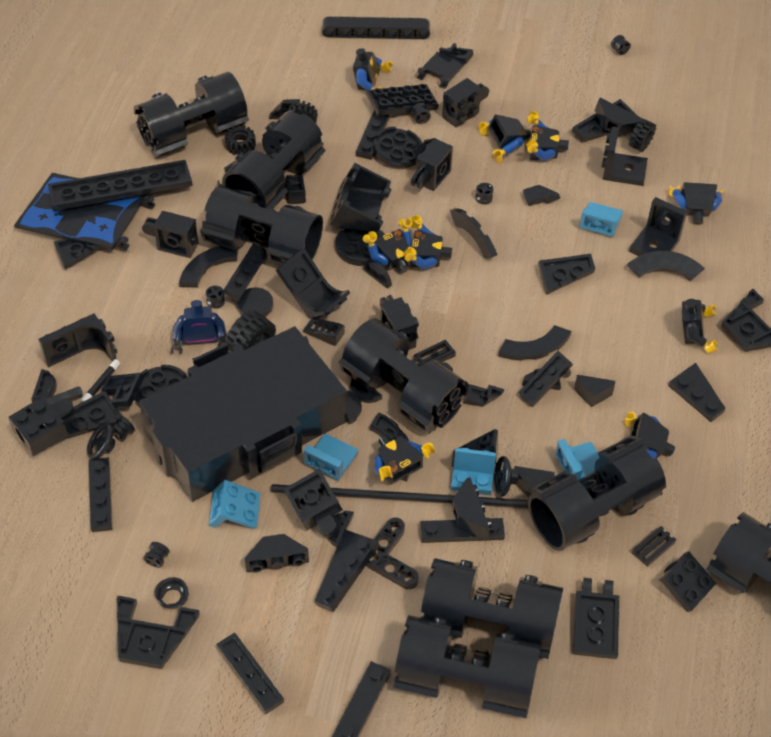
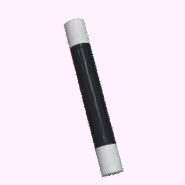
(100, 382)

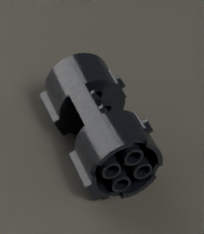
(217, 102)
(289, 145)
(237, 218)
(428, 391)
(569, 508)
(743, 553)
(529, 615)
(427, 657)

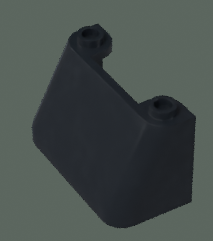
(360, 200)

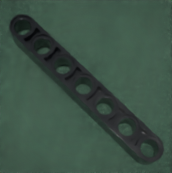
(376, 27)

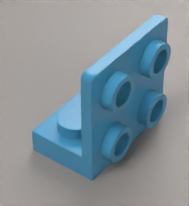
(601, 219)
(330, 456)
(577, 459)
(477, 466)
(234, 504)

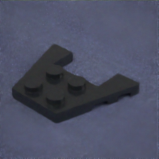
(746, 326)
(149, 642)

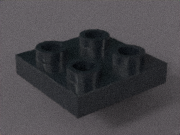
(687, 581)

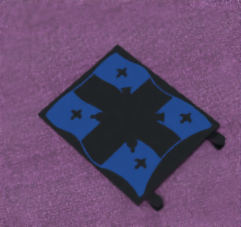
(91, 224)

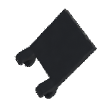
(441, 66)

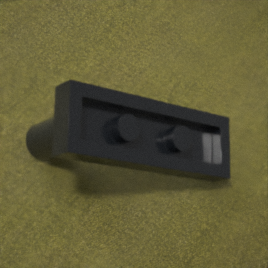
(546, 377)

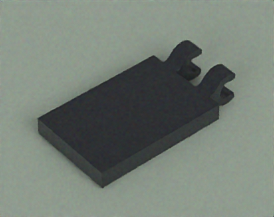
(596, 621)

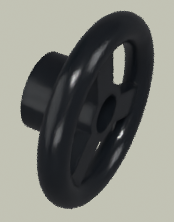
(104, 442)
(505, 477)

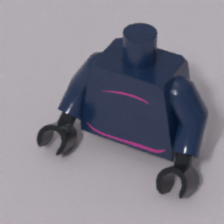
(198, 326)

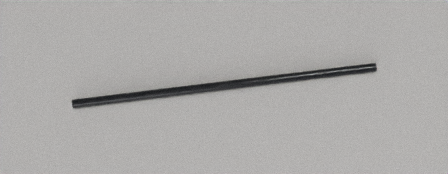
(412, 496)

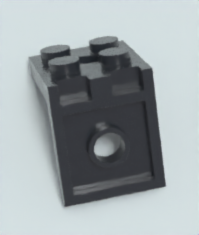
(616, 164)
(660, 231)

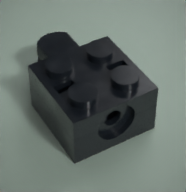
(463, 101)
(433, 165)
(173, 233)
(398, 315)
(41, 424)
(317, 507)

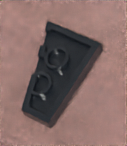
(73, 252)
(564, 270)
(698, 392)

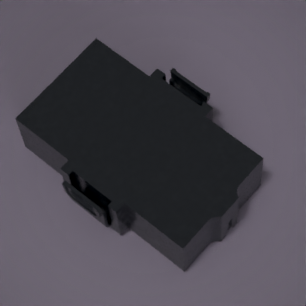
(242, 411)

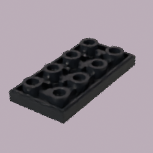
(401, 99)

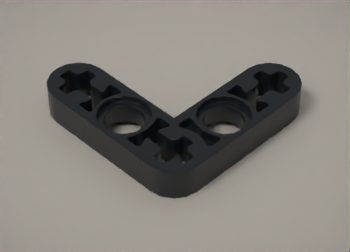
(385, 559)

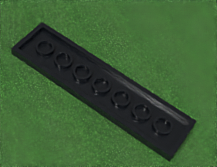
(119, 185)

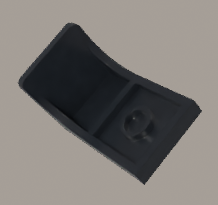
(309, 285)
(75, 338)

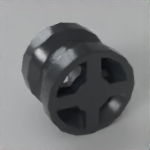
(620, 44)
(420, 113)
(484, 193)
(215, 297)
(122, 429)
(156, 554)

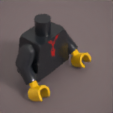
(693, 323)

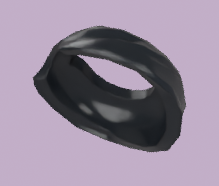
(168, 584)

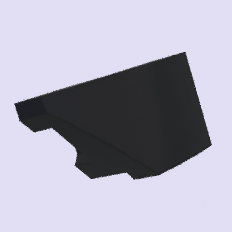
(458, 53)
(282, 108)
(419, 148)
(539, 193)
(480, 396)

